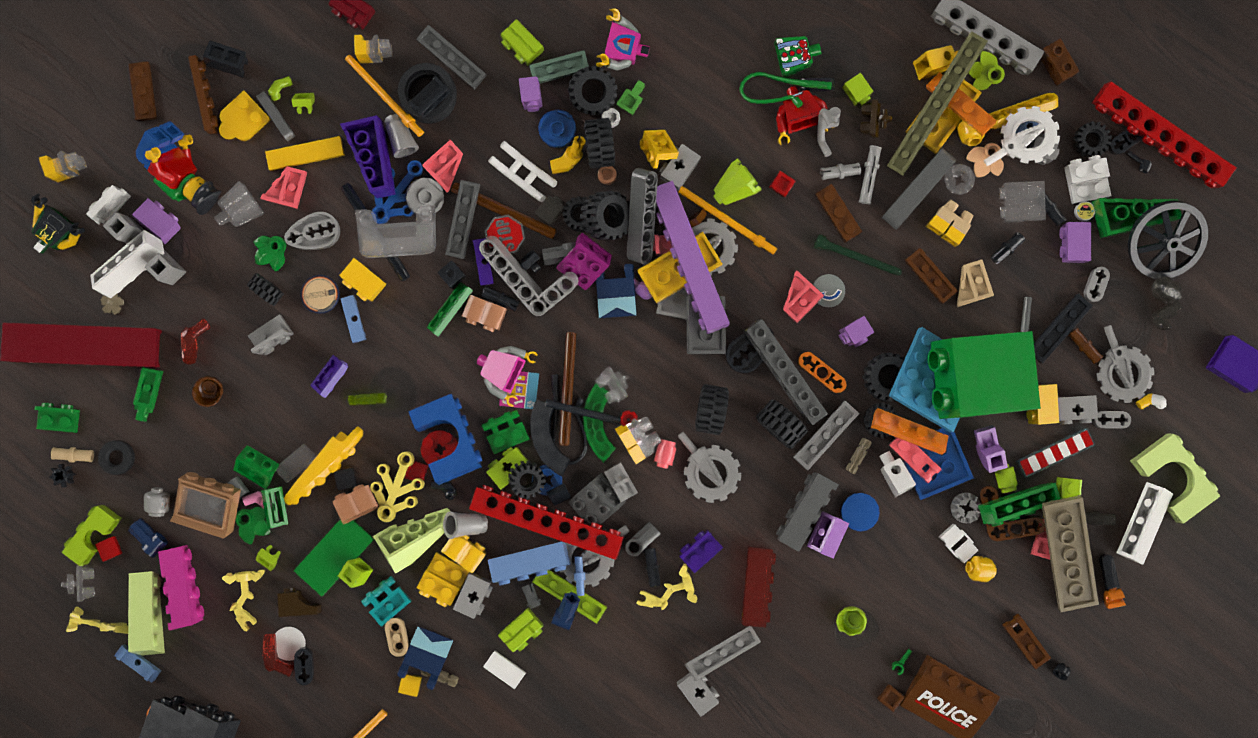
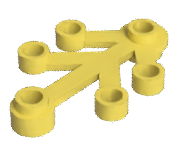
(395, 489)

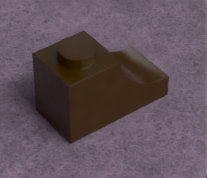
(294, 604)

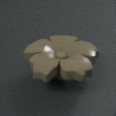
(112, 304)

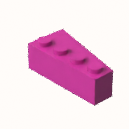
(180, 587)

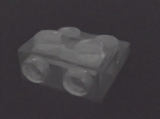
(1023, 201)

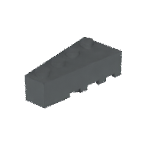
(806, 510)

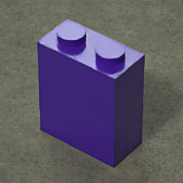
(1236, 364)

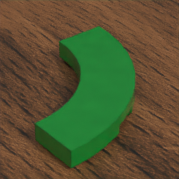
(594, 428)

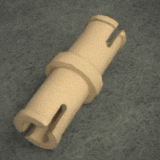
(72, 454)

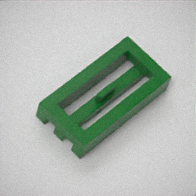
(266, 493)

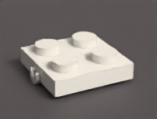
(110, 203)

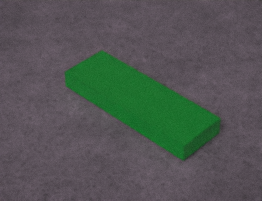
(449, 309)

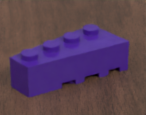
(371, 152)

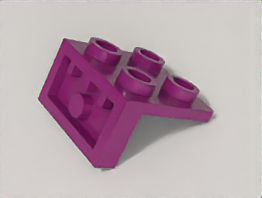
(586, 261)

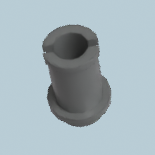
(531, 596)

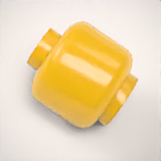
(968, 135)
(981, 569)

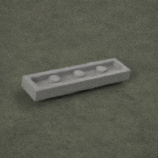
(826, 435)
(722, 653)

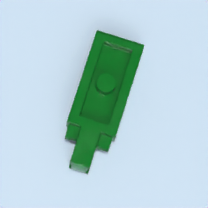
(147, 392)

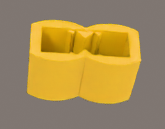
(464, 552)

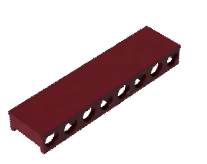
(80, 345)

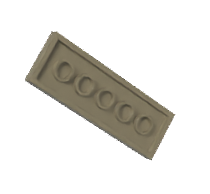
(1070, 553)

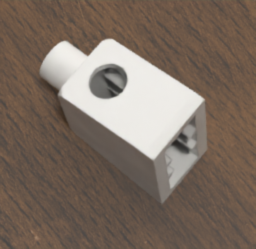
(898, 482)

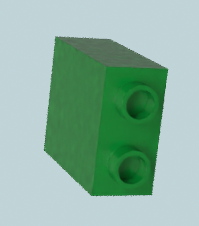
(984, 375)

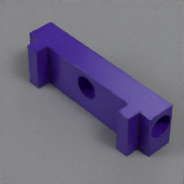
(484, 271)

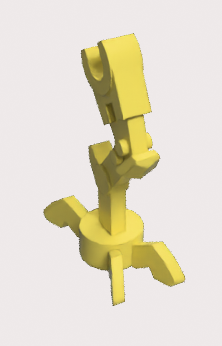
(652, 600)
(242, 615)
(75, 620)

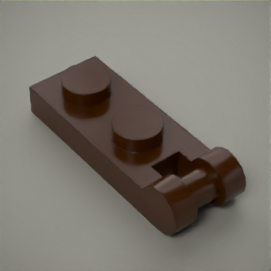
(1026, 642)

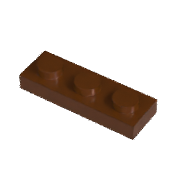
(142, 91)
(838, 213)
(931, 275)

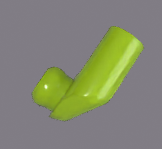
(277, 86)

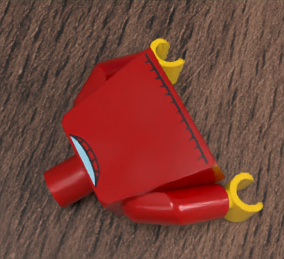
(796, 119)

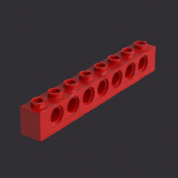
(1221, 168)
(480, 504)

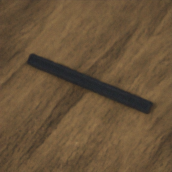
(357, 204)

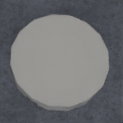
(424, 193)

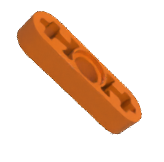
(836, 377)

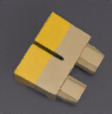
(945, 217)

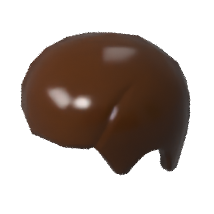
(207, 391)

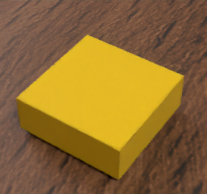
(410, 685)

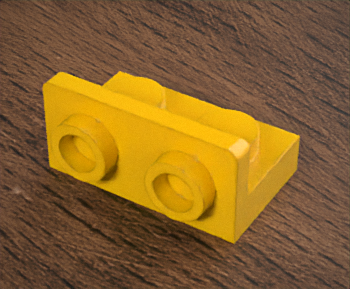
(658, 146)

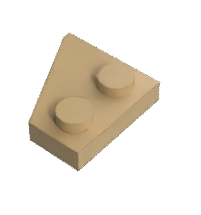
(973, 284)

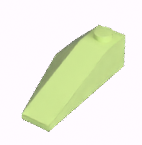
(409, 541)

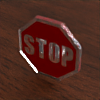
(508, 231)

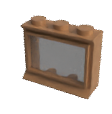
(206, 505)

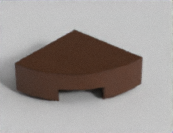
(697, 218)

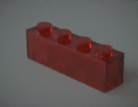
(757, 586)

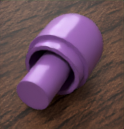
(641, 290)

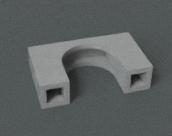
(162, 267)

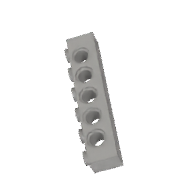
(998, 33)

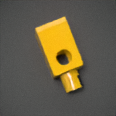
(934, 61)

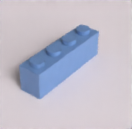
(529, 562)

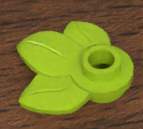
(982, 71)

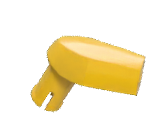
(570, 157)

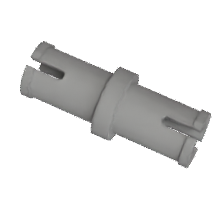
(840, 171)

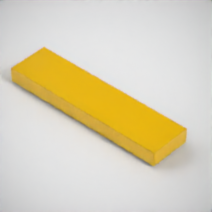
(305, 153)

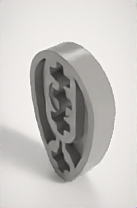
(318, 242)

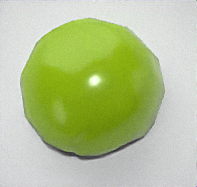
(851, 620)

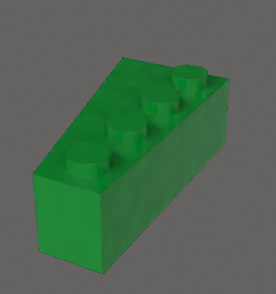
(1120, 214)

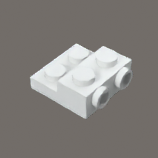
(1088, 179)

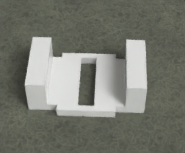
(952, 536)

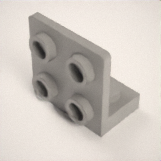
(270, 335)

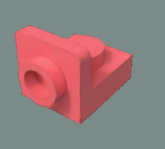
(660, 245)

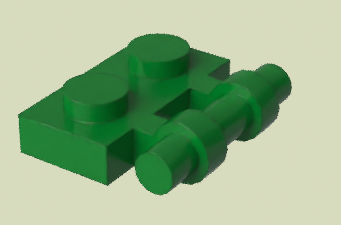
(508, 437)

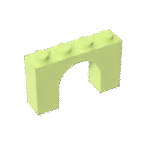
(1199, 490)

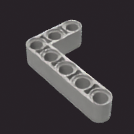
(525, 280)

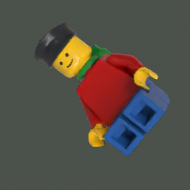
(174, 167)

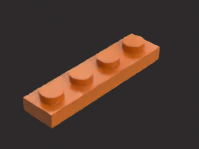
(966, 108)
(909, 431)

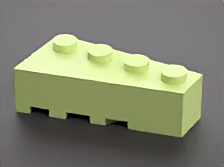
(145, 614)

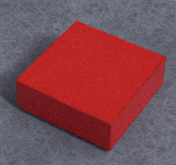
(782, 184)
(417, 470)
(108, 548)

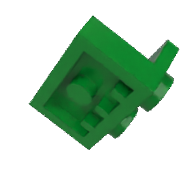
(57, 419)
(255, 466)

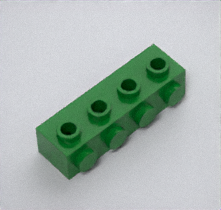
(1017, 504)

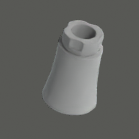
(400, 137)
(464, 524)

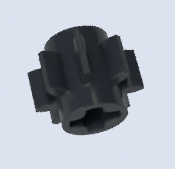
(57, 476)

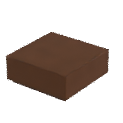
(891, 698)

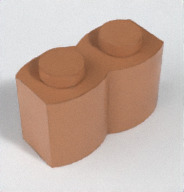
(484, 312)
(355, 503)

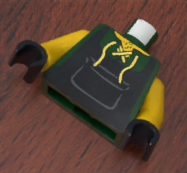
(52, 227)

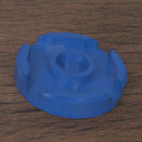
(557, 128)
(860, 511)

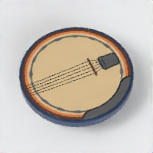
(320, 294)

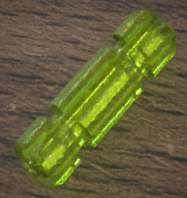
(364, 399)

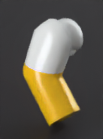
(1153, 399)

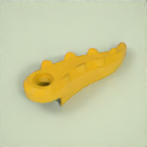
(326, 462)

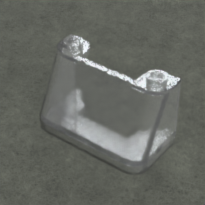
(397, 238)

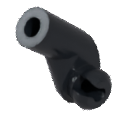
(447, 488)

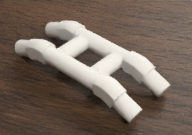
(521, 160)

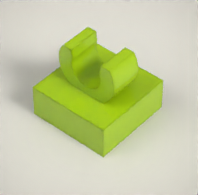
(303, 99)
(266, 559)

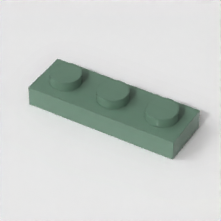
(559, 67)

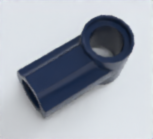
(151, 541)
(565, 612)

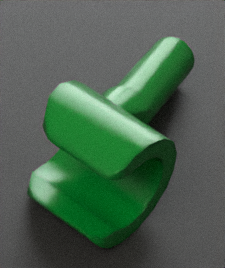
(901, 662)

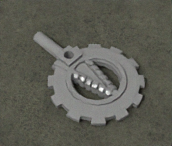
(722, 234)
(1119, 359)
(702, 460)
(588, 557)

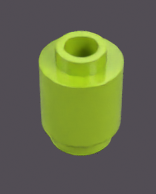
(1006, 479)

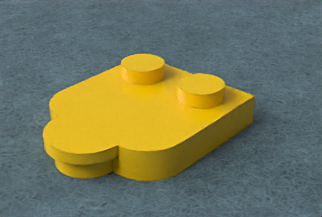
(242, 118)

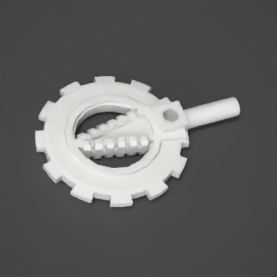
(1015, 143)

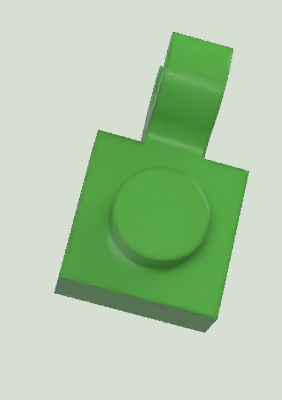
(630, 99)

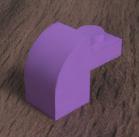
(989, 450)

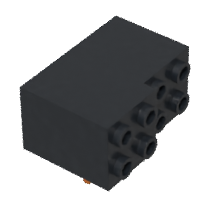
(180, 719)

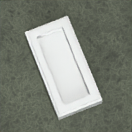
(504, 669)

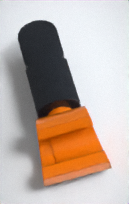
(1113, 597)

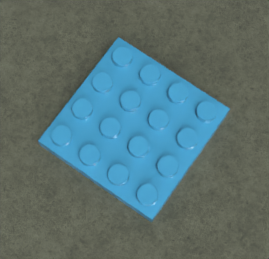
(916, 381)

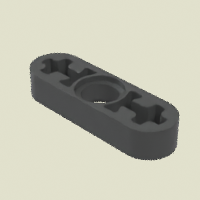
(276, 116)

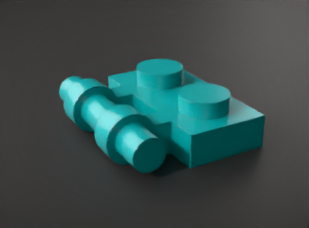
(390, 606)

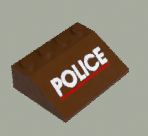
(949, 699)

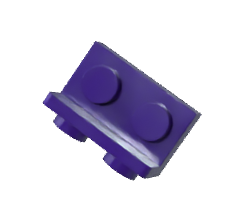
(329, 376)
(700, 551)

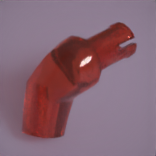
(189, 340)
(271, 658)

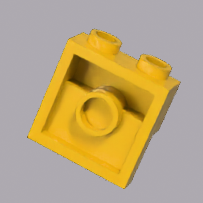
(442, 580)

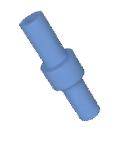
(579, 576)

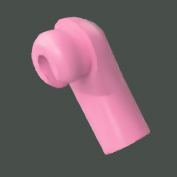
(253, 498)

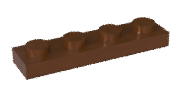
(205, 102)

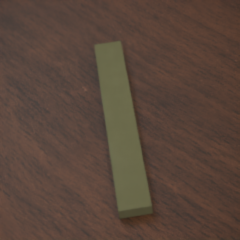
(937, 103)

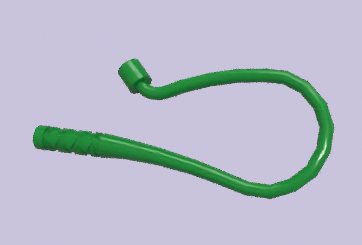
(796, 100)

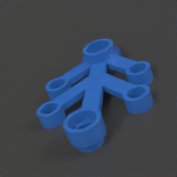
(398, 197)

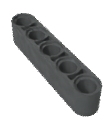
(919, 188)
(642, 215)

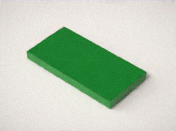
(330, 555)

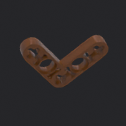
(1020, 521)

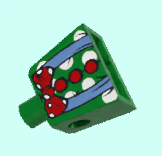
(795, 54)

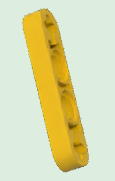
(1045, 102)

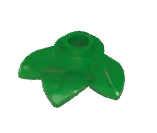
(268, 254)
(254, 526)

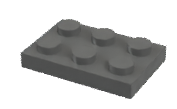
(699, 341)

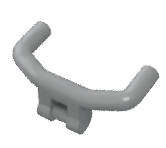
(826, 120)

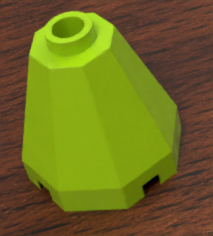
(735, 184)

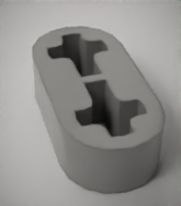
(1100, 286)
(1111, 415)

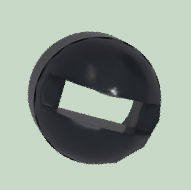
(1061, 671)

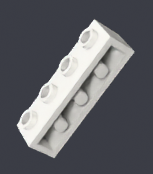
(126, 264)
(1144, 523)

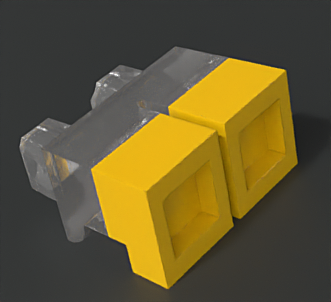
(372, 50)
(63, 167)
(636, 441)

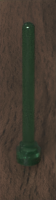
(823, 243)

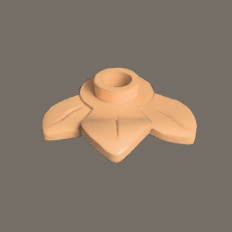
(978, 156)

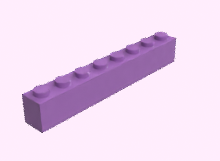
(690, 259)

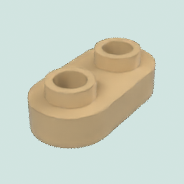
(396, 636)

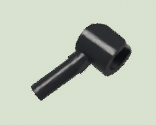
(1145, 165)

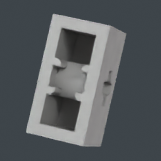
(688, 159)
(1086, 409)
(465, 603)
(703, 702)

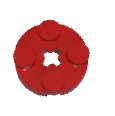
(431, 441)

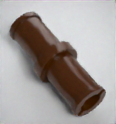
(1085, 345)

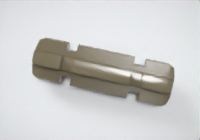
(858, 455)
(444, 677)

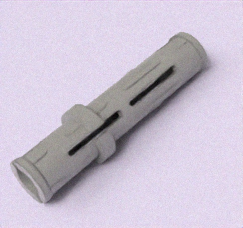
(870, 174)

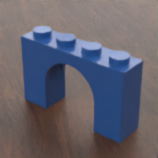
(464, 458)

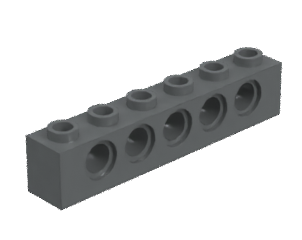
(785, 372)

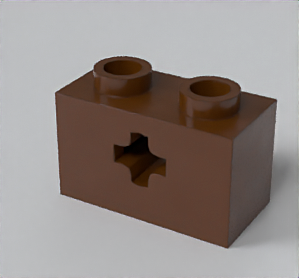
(1059, 62)

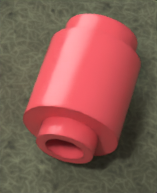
(665, 454)

